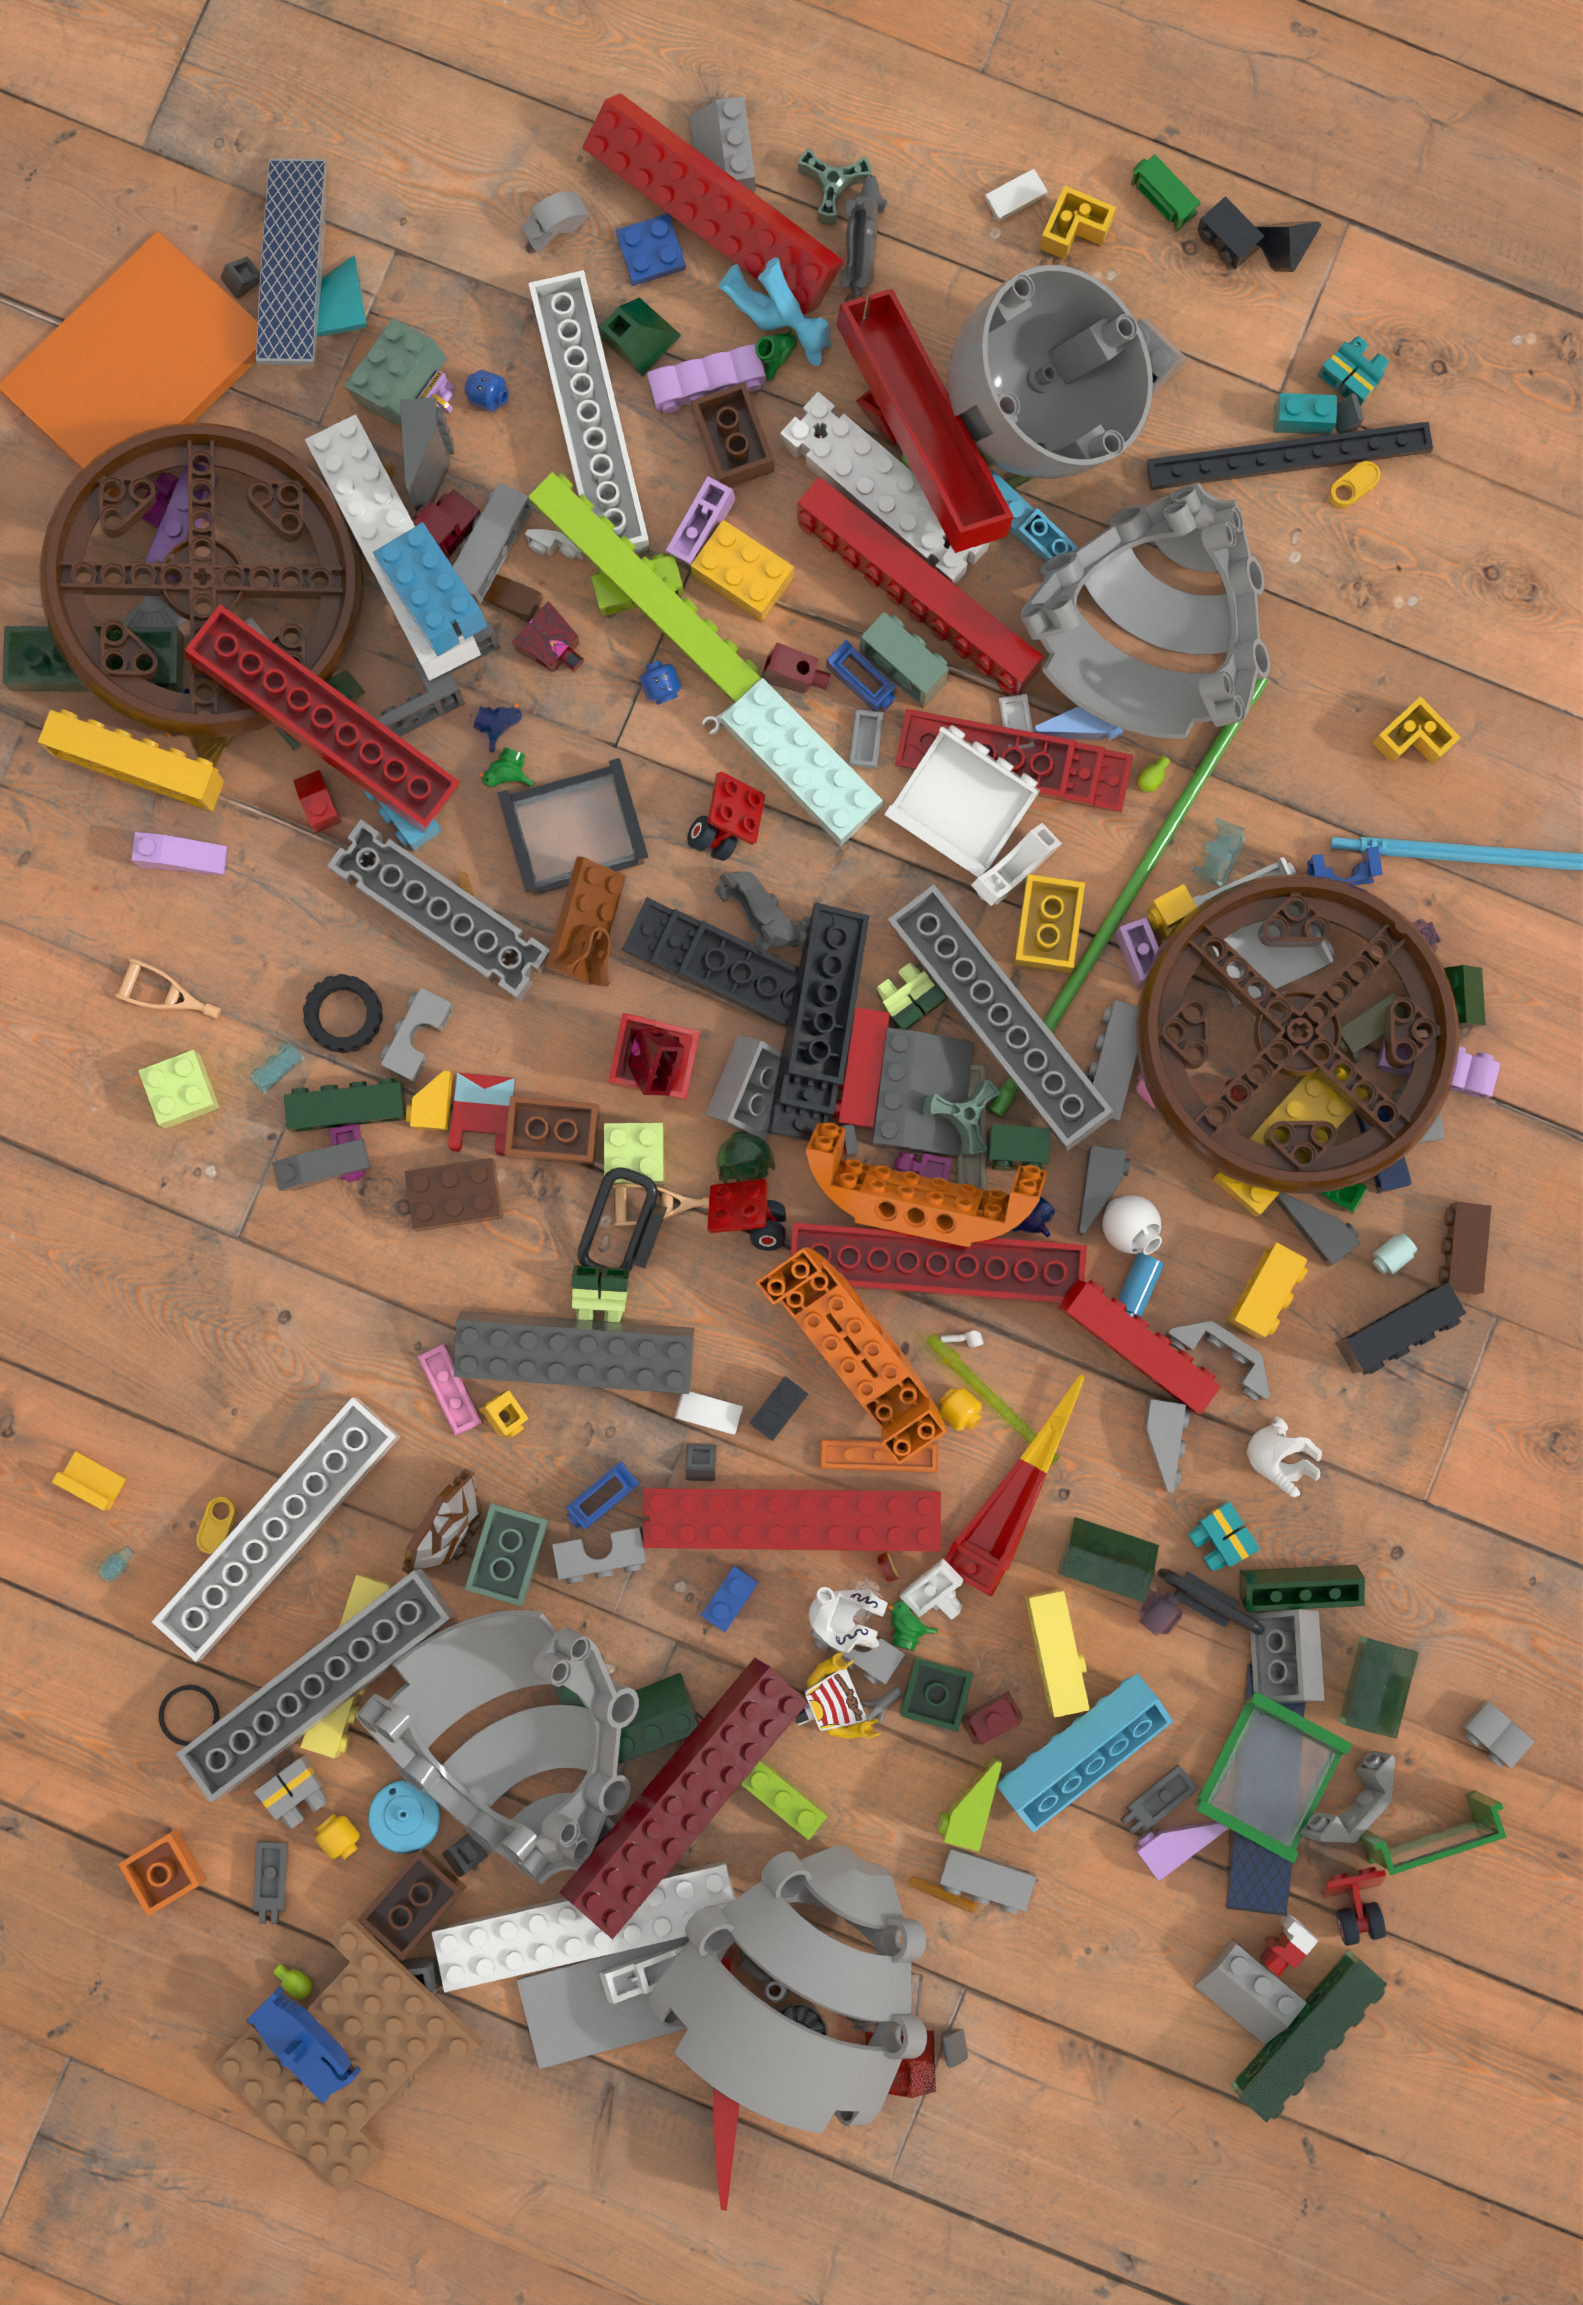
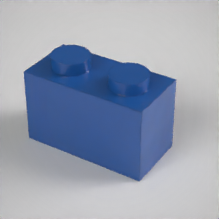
(729, 1598)

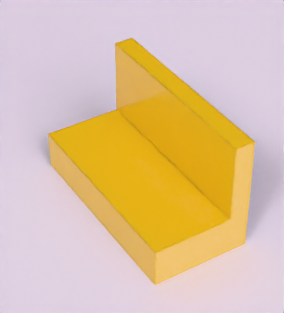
(90, 1481)

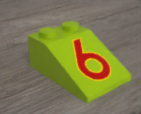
(969, 1811)

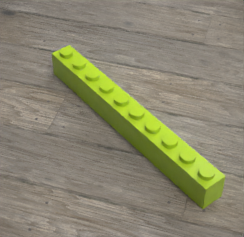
(643, 587)

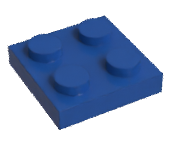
(650, 249)

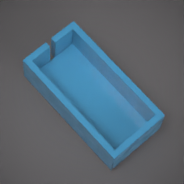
(429, 588)

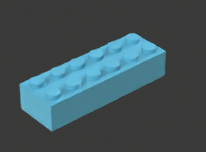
(1084, 1752)

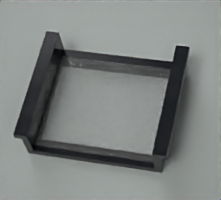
(573, 819)

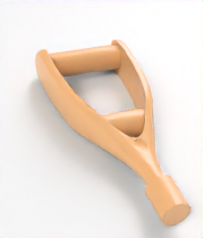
(172, 996)
(667, 1201)

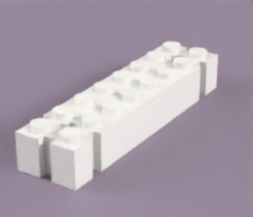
(874, 483)

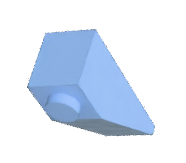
(1078, 725)

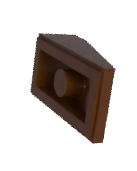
(513, 597)

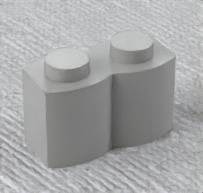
(1497, 1735)

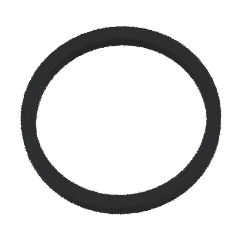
(166, 1699)

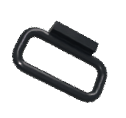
(646, 1226)
(1209, 1600)

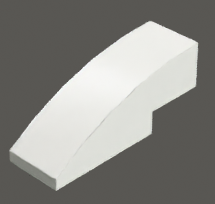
(637, 1976)

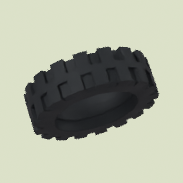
(321, 992)

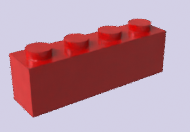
(863, 1069)

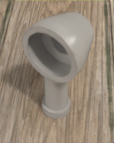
(765, 1981)

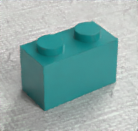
(1305, 413)

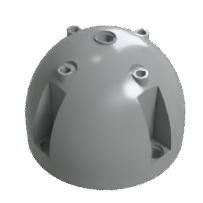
(1051, 374)

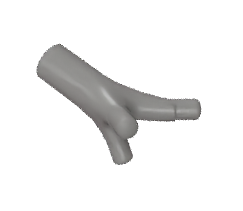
(881, 1705)

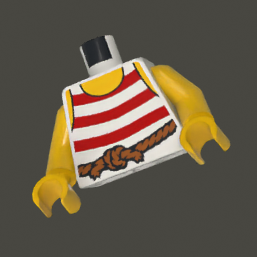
(835, 1702)

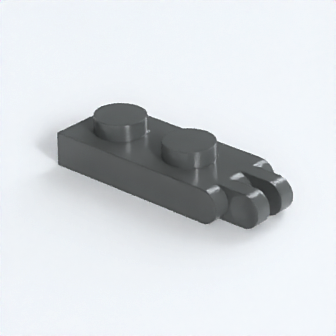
(1159, 1799)
(270, 1879)

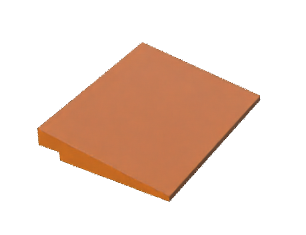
(135, 355)

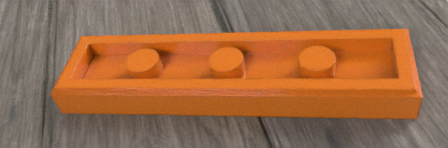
(874, 1457)

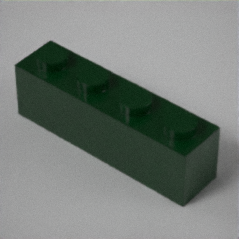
(345, 1106)
(1302, 1588)

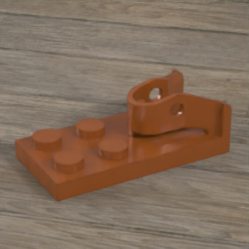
(585, 922)

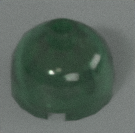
(744, 1158)

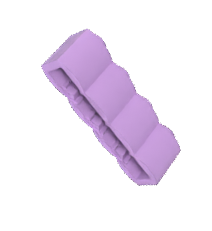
(700, 377)
(1472, 1076)

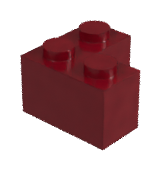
(448, 520)

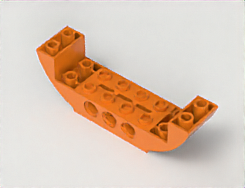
(915, 1202)
(857, 1350)

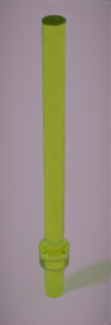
(952, 1359)

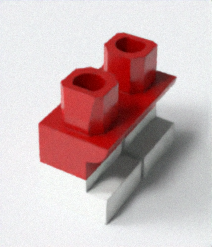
(1289, 1947)

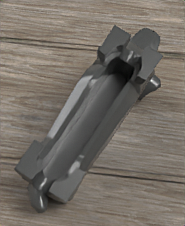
(862, 236)
(762, 912)

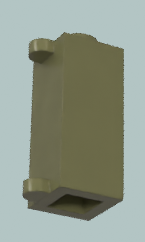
(1366, 1028)

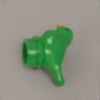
(775, 351)
(506, 770)
(907, 1626)

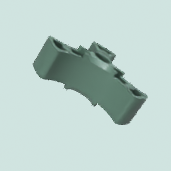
(832, 181)
(964, 1115)

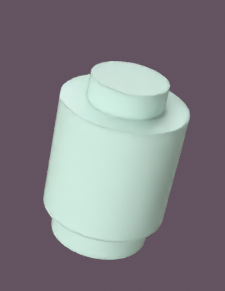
(1394, 1254)

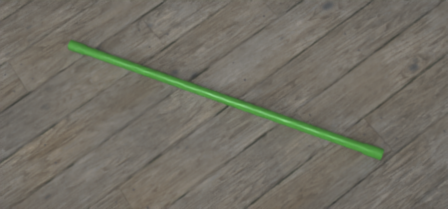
(1008, 1091)

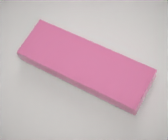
(449, 1390)

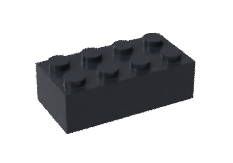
(1400, 1328)

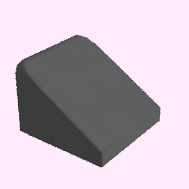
(240, 276)
(1348, 414)
(700, 1462)
(464, 1855)
(954, 2047)

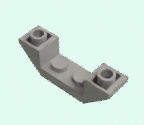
(1254, 1379)
(1377, 1776)

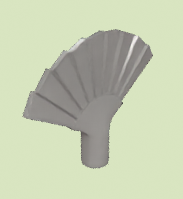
(153, 613)

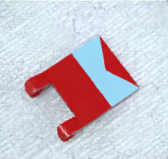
(481, 1107)

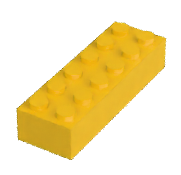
(131, 760)
(1307, 1101)

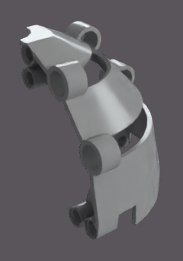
(1124, 691)
(483, 1661)
(762, 2054)

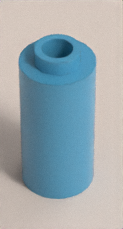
(1140, 1284)

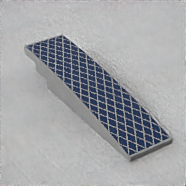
(291, 261)

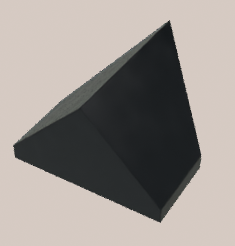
(1287, 243)

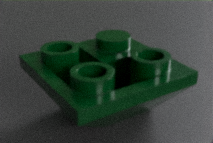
(638, 334)

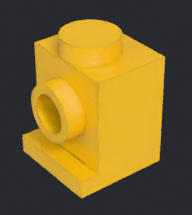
(504, 1403)

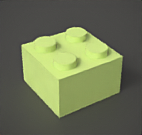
(179, 1089)
(635, 1147)

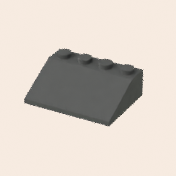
(425, 448)
(912, 1069)

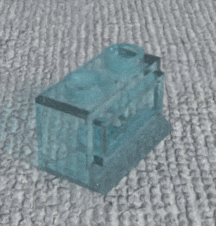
(1222, 853)

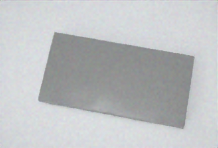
(572, 2014)

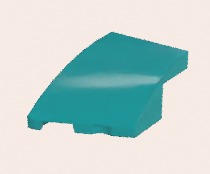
(341, 300)

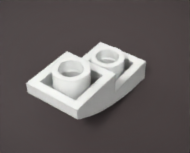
(547, 541)
(709, 1412)

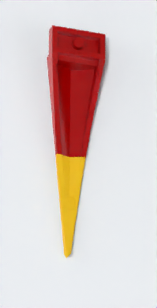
(992, 1536)

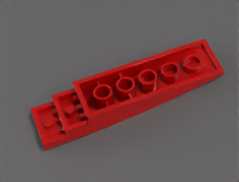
(1060, 765)
(725, 2125)

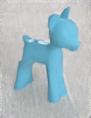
(777, 310)

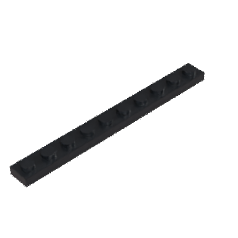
(1289, 455)

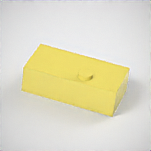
(1057, 1653)

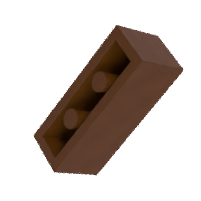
(1465, 1247)

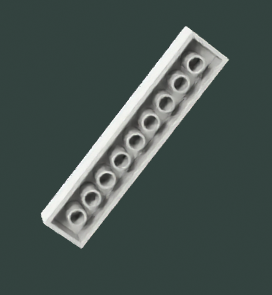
(587, 403)
(376, 519)
(276, 1529)
(559, 1934)

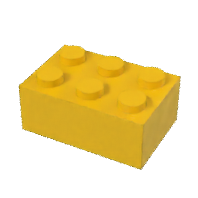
(742, 570)
(1049, 923)
(1268, 1291)

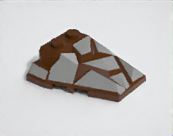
(445, 1526)

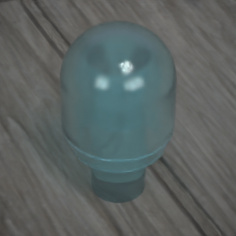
(115, 1565)

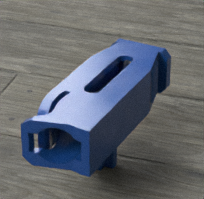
(303, 2045)

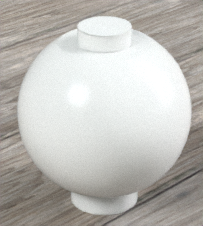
(1132, 1225)

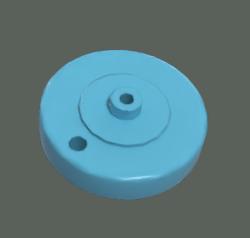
(403, 1818)

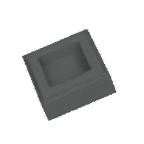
(850, 1144)

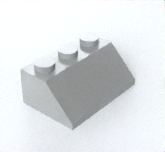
(723, 137)
(747, 1087)
(1288, 1656)
(1250, 1992)

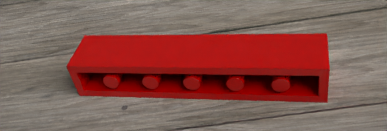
(1139, 1346)

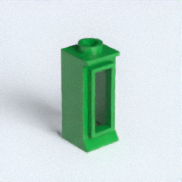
(1165, 191)

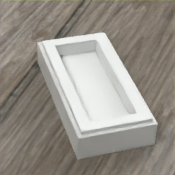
(1016, 195)
(1016, 715)

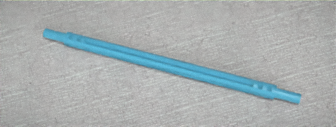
(1463, 852)

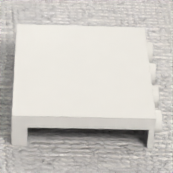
(963, 801)
(1275, 964)

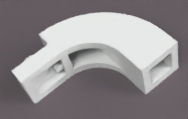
(1014, 867)

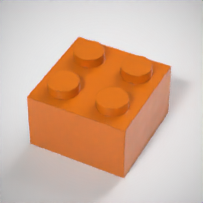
(162, 1872)

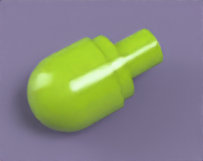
(1153, 775)
(294, 1982)

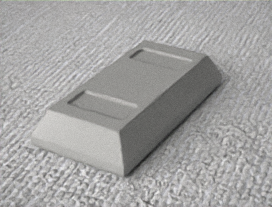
(866, 738)

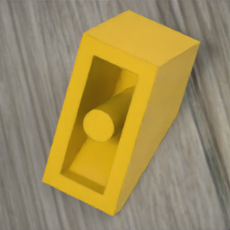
(432, 1105)

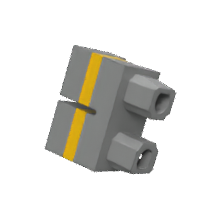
(289, 1789)

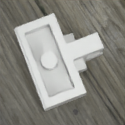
(934, 1590)

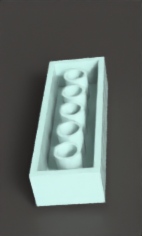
(801, 762)

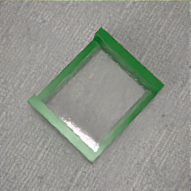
(1270, 1775)
(1482, 1830)

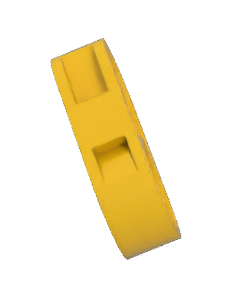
(1358, 481)
(215, 1530)

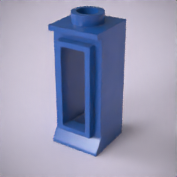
(882, 698)
(577, 1515)

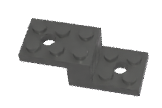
(441, 696)

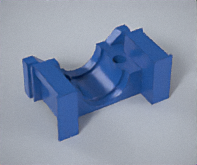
(1361, 874)

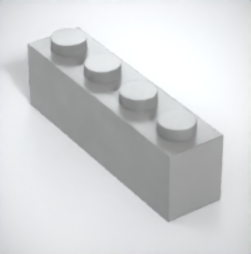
(491, 539)
(1116, 1055)

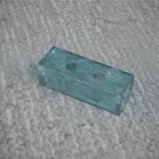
(276, 1067)

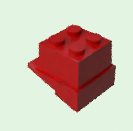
(620, 1073)

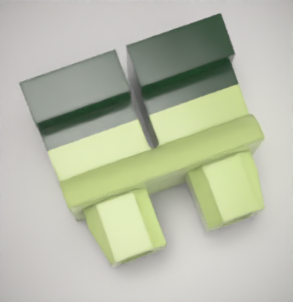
(918, 989)
(588, 1296)

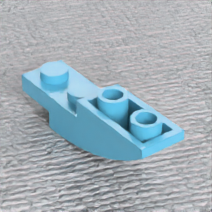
(1032, 526)

